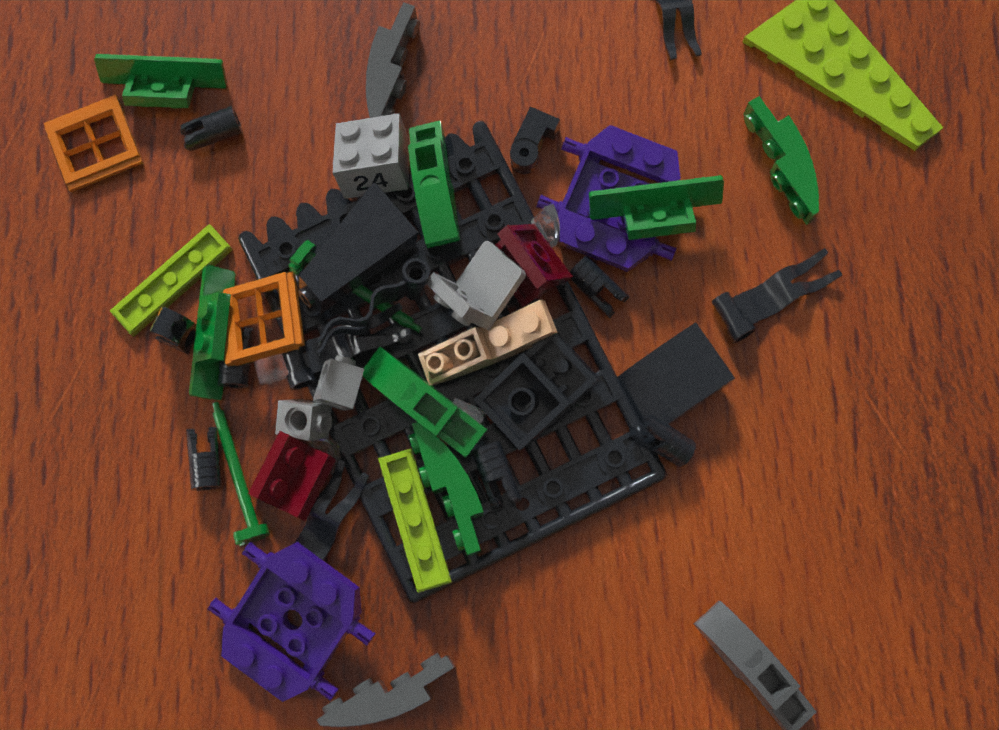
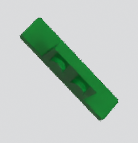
(158, 79)
(657, 207)
(210, 332)

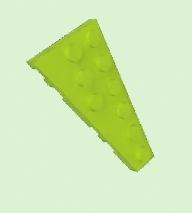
(840, 62)

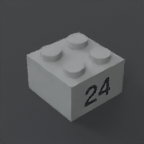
(371, 153)

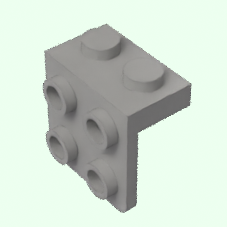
(481, 288)

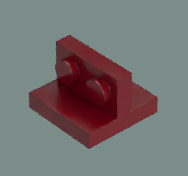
(536, 257)
(292, 476)

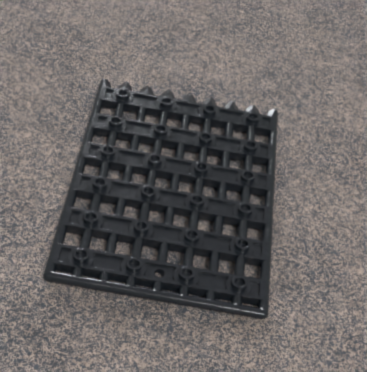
(386, 420)

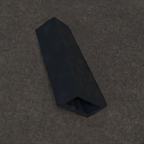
(358, 249)

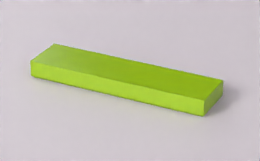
(170, 280)
(415, 520)

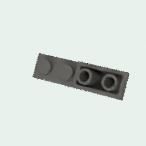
(384, 69)
(756, 666)
(376, 703)

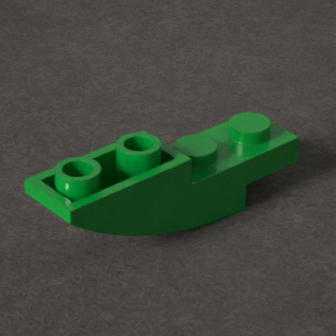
(793, 169)
(433, 184)
(423, 402)
(443, 474)

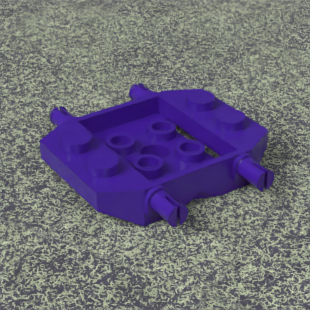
(607, 237)
(328, 610)

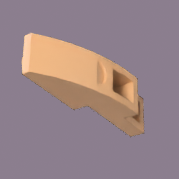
(485, 347)

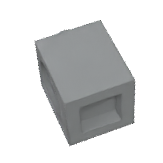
(339, 383)
(293, 415)

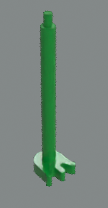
(306, 253)
(254, 530)

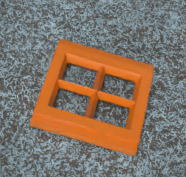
(103, 168)
(289, 312)

